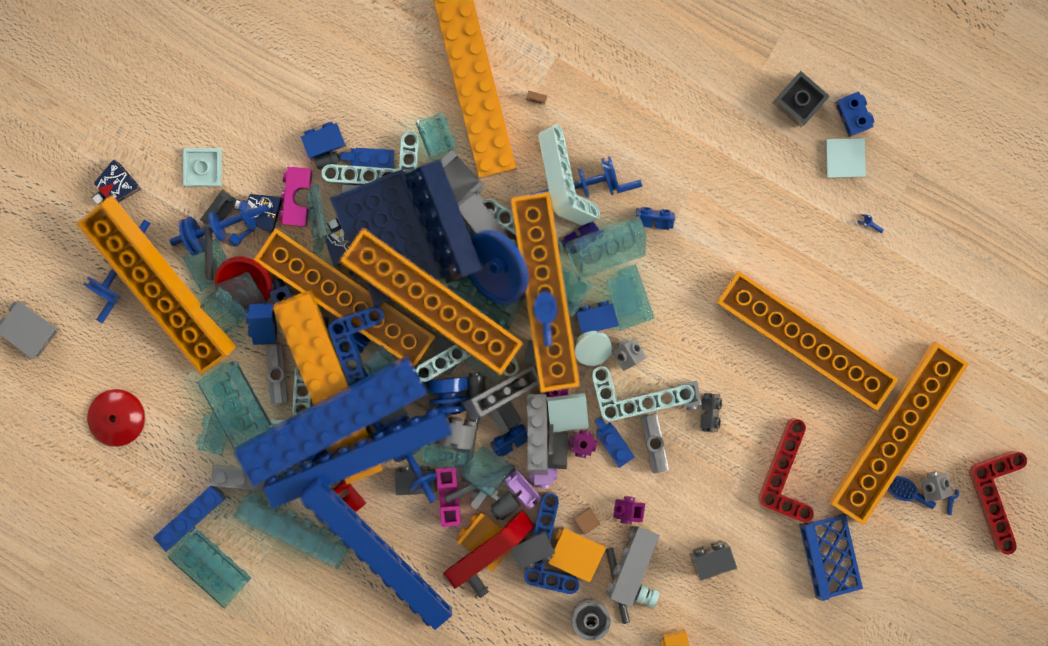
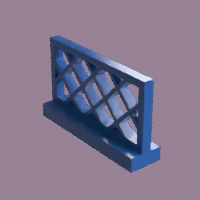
(815, 561)

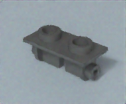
(221, 206)
(712, 419)

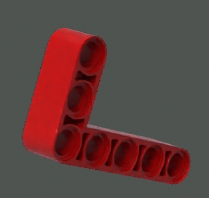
(783, 473)
(994, 498)
(490, 550)

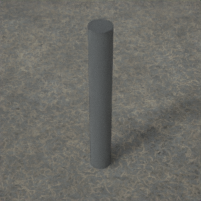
(208, 252)

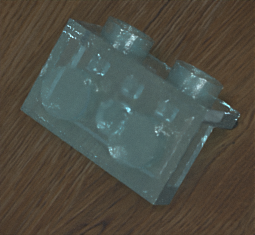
(436, 135)
(212, 437)

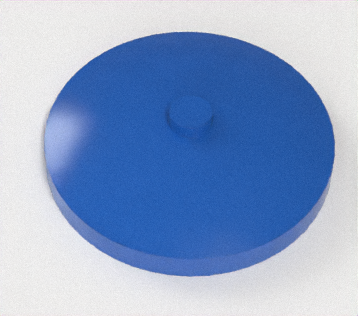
(503, 268)

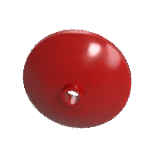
(240, 265)
(128, 413)

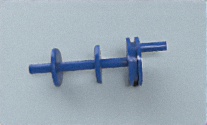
(608, 176)
(193, 235)
(103, 289)
(422, 481)

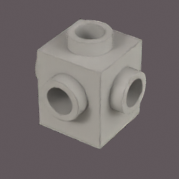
(628, 353)
(935, 486)

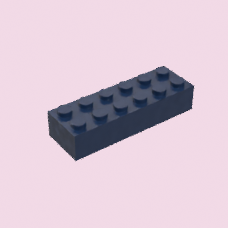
(443, 221)

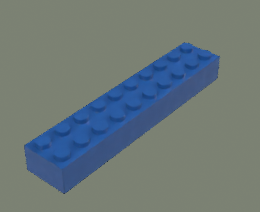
(330, 420)

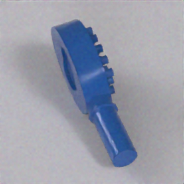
(545, 311)
(906, 491)

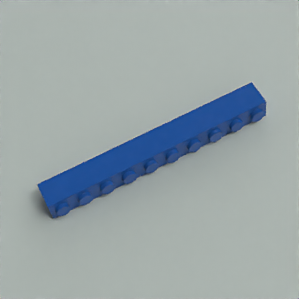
(359, 456)
(376, 553)

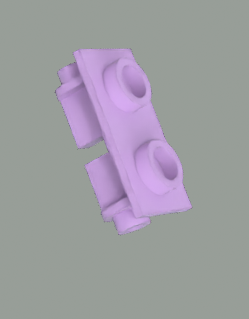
(528, 495)

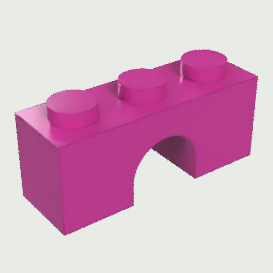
(295, 180)
(447, 484)

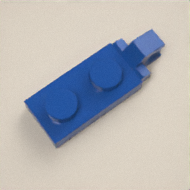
(369, 157)
(614, 443)

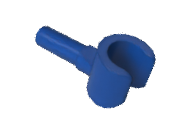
(868, 221)
(235, 240)
(951, 501)

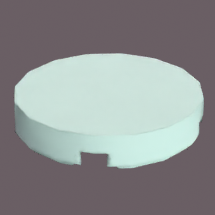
(592, 348)

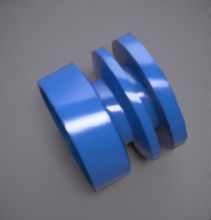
(448, 394)

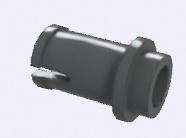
(331, 158)
(478, 586)

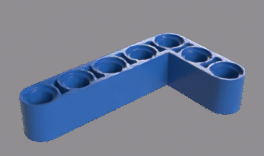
(347, 336)
(542, 572)

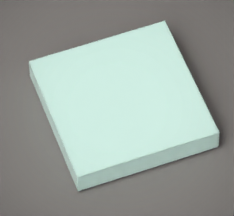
(845, 158)
(202, 167)
(568, 412)

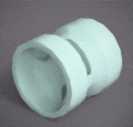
(647, 596)

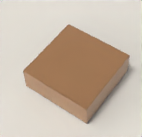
(536, 97)
(587, 521)

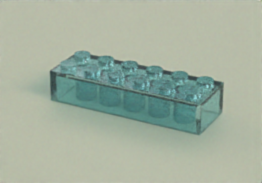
(292, 530)

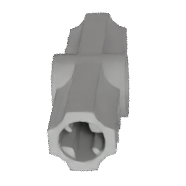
(278, 388)
(657, 455)

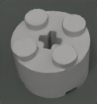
(461, 435)
(590, 630)

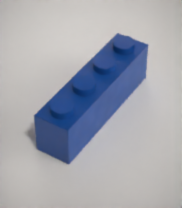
(189, 517)

